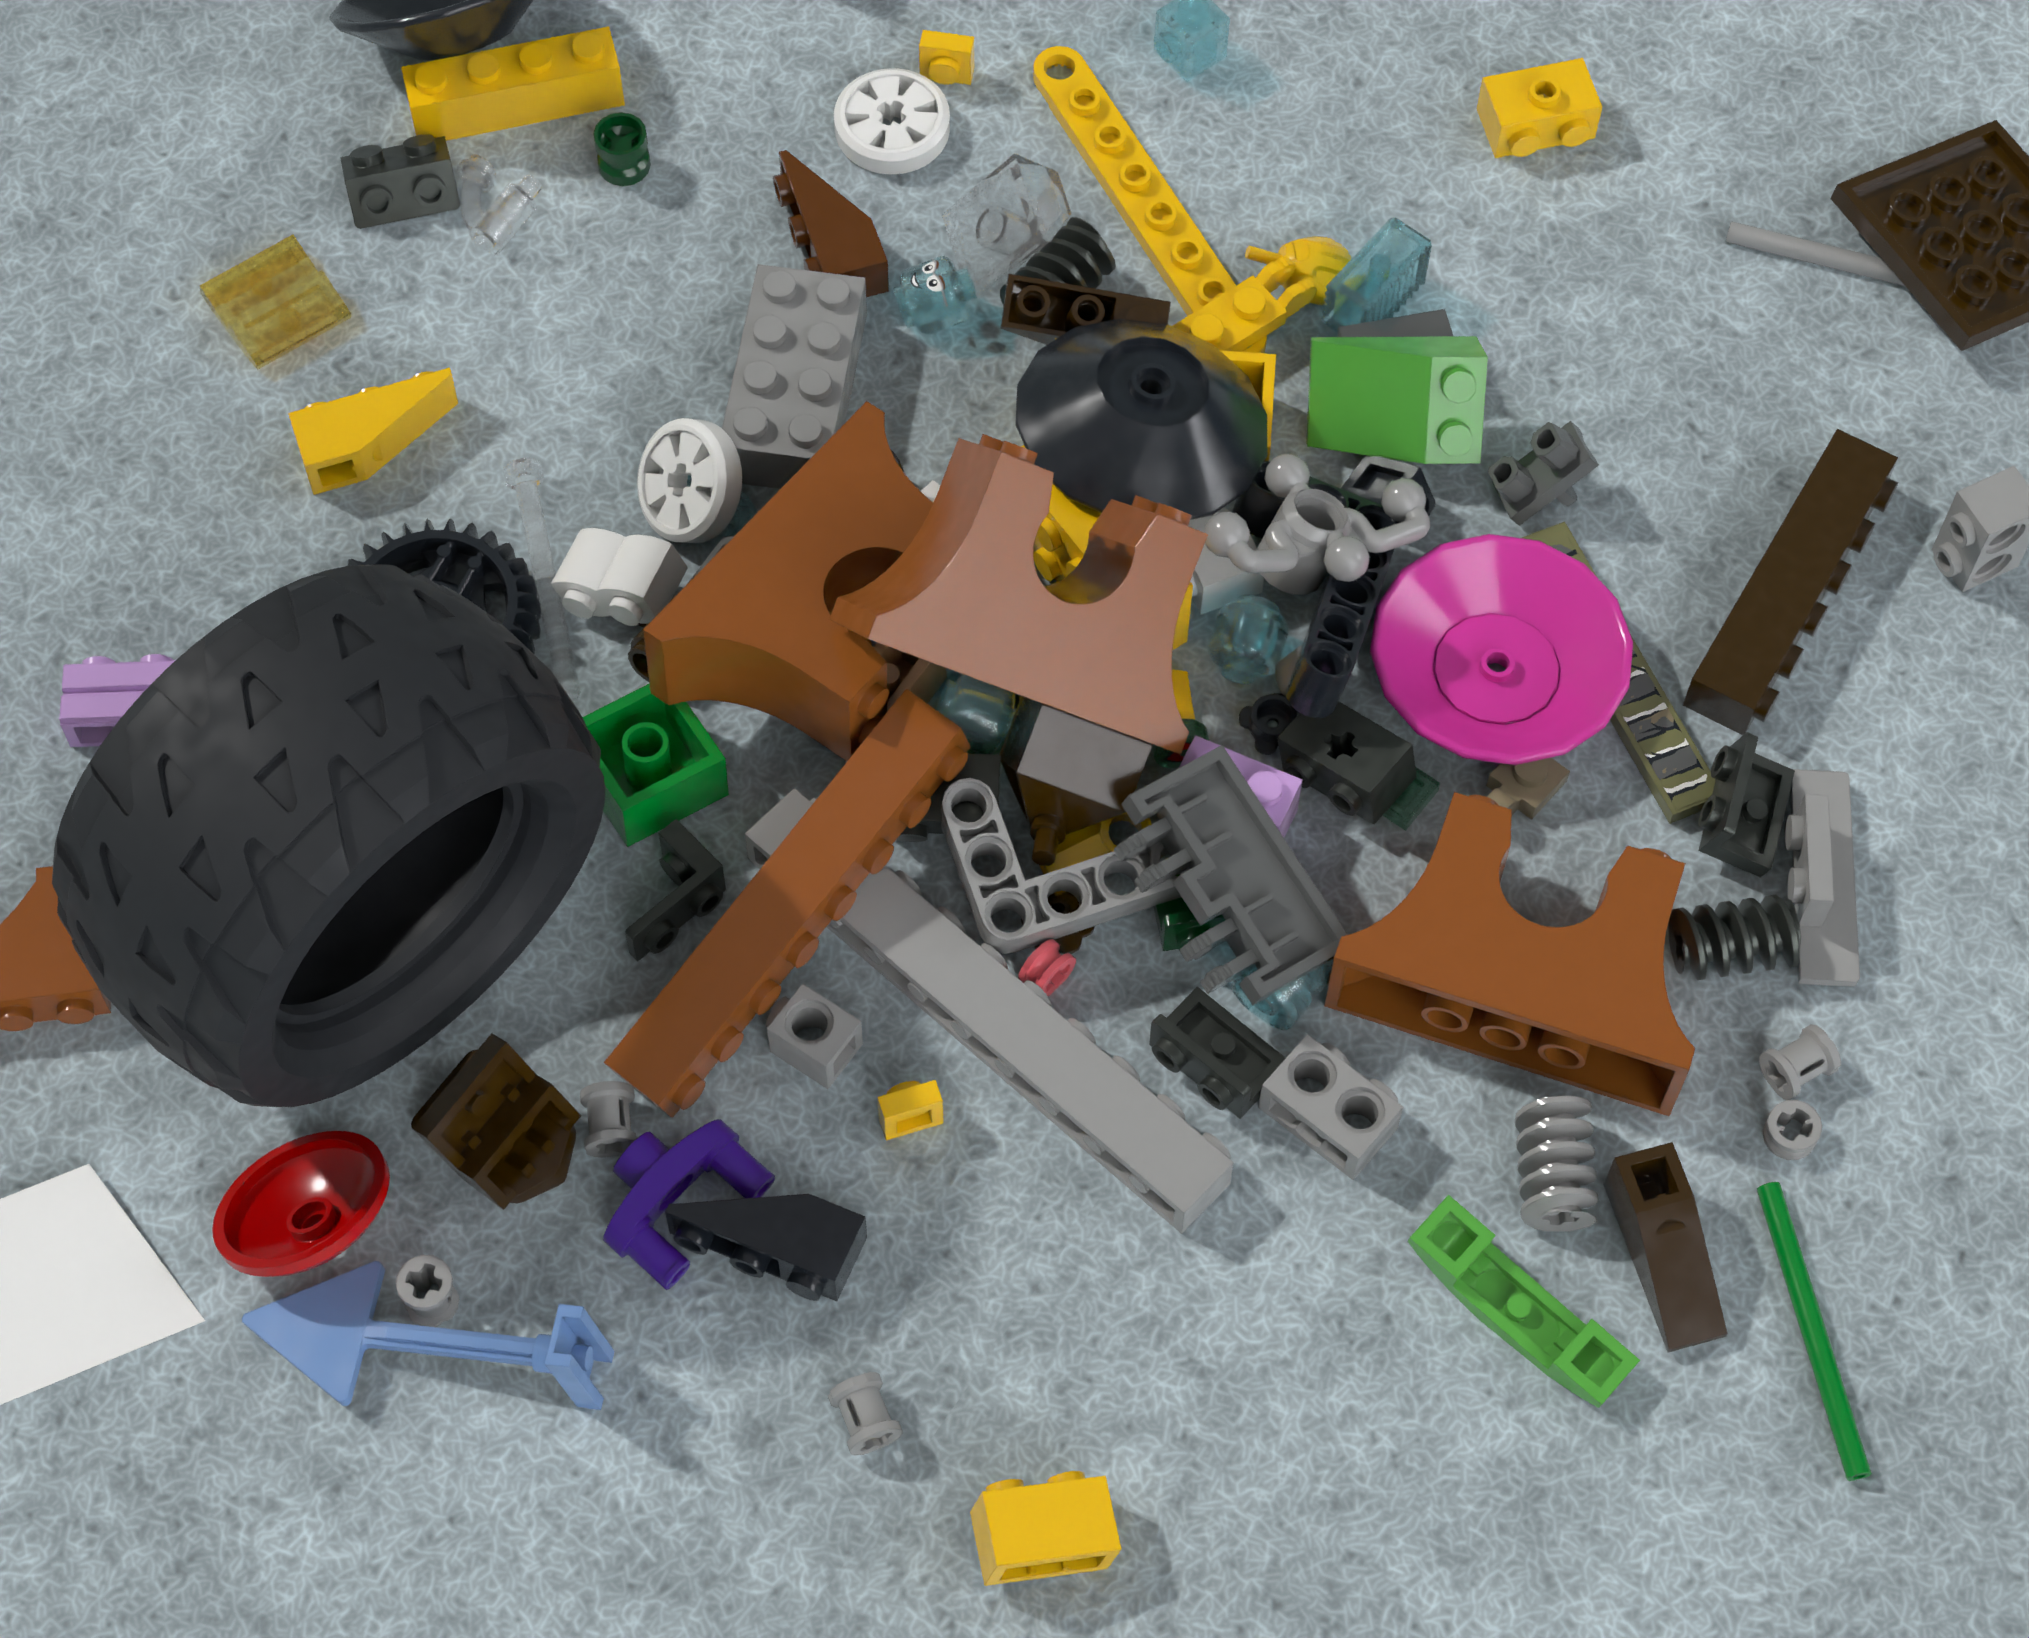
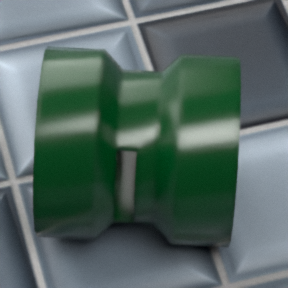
(622, 149)

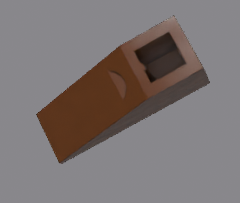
(830, 227)

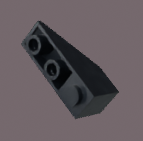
(786, 1236)

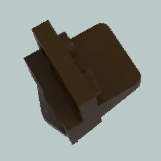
(500, 1125)

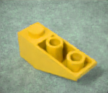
(362, 432)

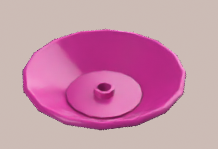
(1509, 607)

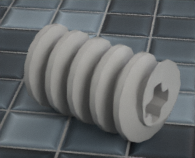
(1551, 1163)

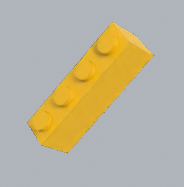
(514, 85)

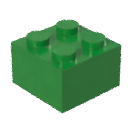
(654, 763)

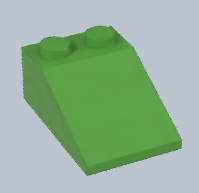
(1398, 397)

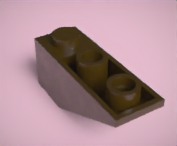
(1051, 308)
(1666, 1244)

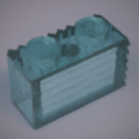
(1378, 277)

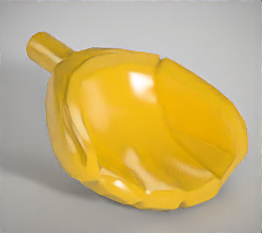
(1315, 259)

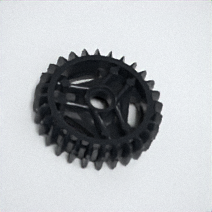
(468, 568)

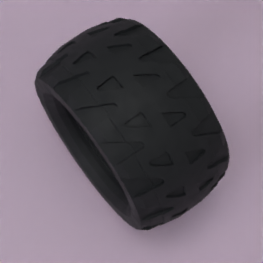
(326, 833)

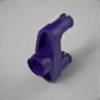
(660, 1177)

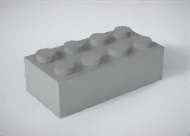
(793, 369)

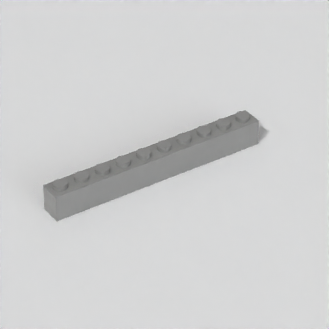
(1021, 1036)

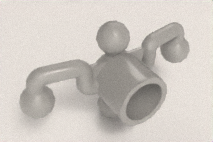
(1315, 531)

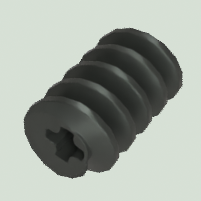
(1072, 257)
(1734, 934)

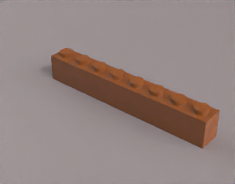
(790, 904)

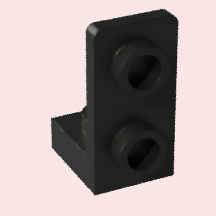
(699, 891)

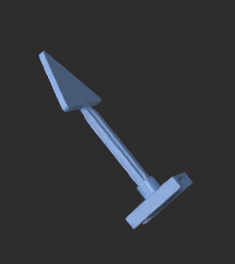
(333, 1324)

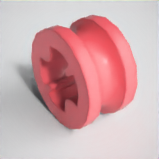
(1047, 967)

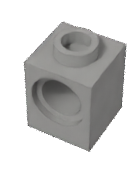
(819, 1058)

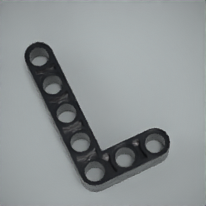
(1342, 608)

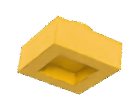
(946, 57)
(910, 1108)

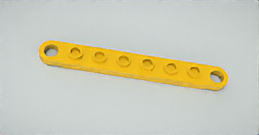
(1133, 182)

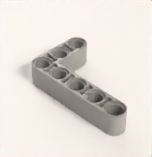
(1030, 896)

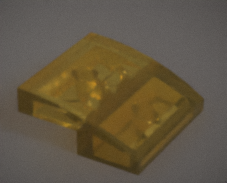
(274, 302)

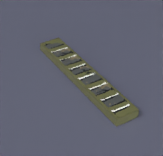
(1650, 723)

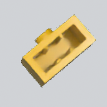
(1539, 108)
(1044, 1528)

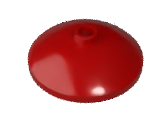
(301, 1204)

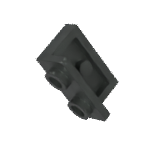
(400, 181)
(1746, 807)
(1214, 1052)

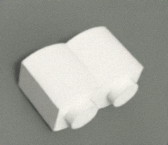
(618, 576)

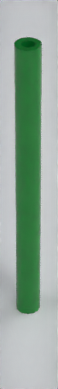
(1814, 1332)

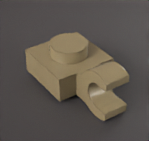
(1526, 785)

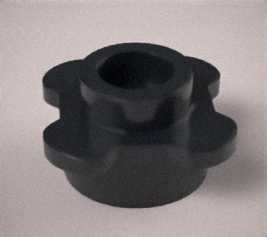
(1264, 709)

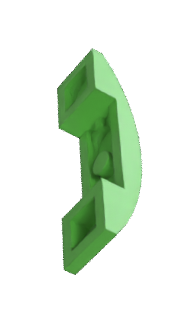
(1517, 1307)

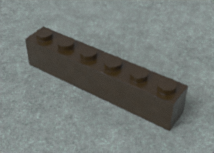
(1790, 583)

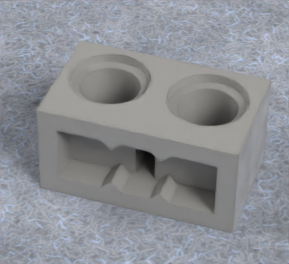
(1984, 530)
(1319, 1115)

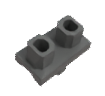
(1544, 473)

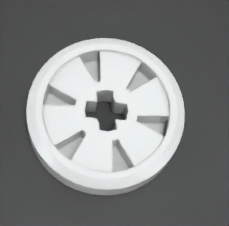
(894, 146)
(714, 465)

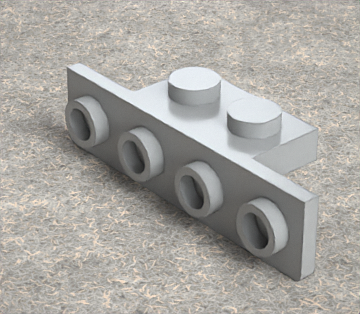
(1823, 877)

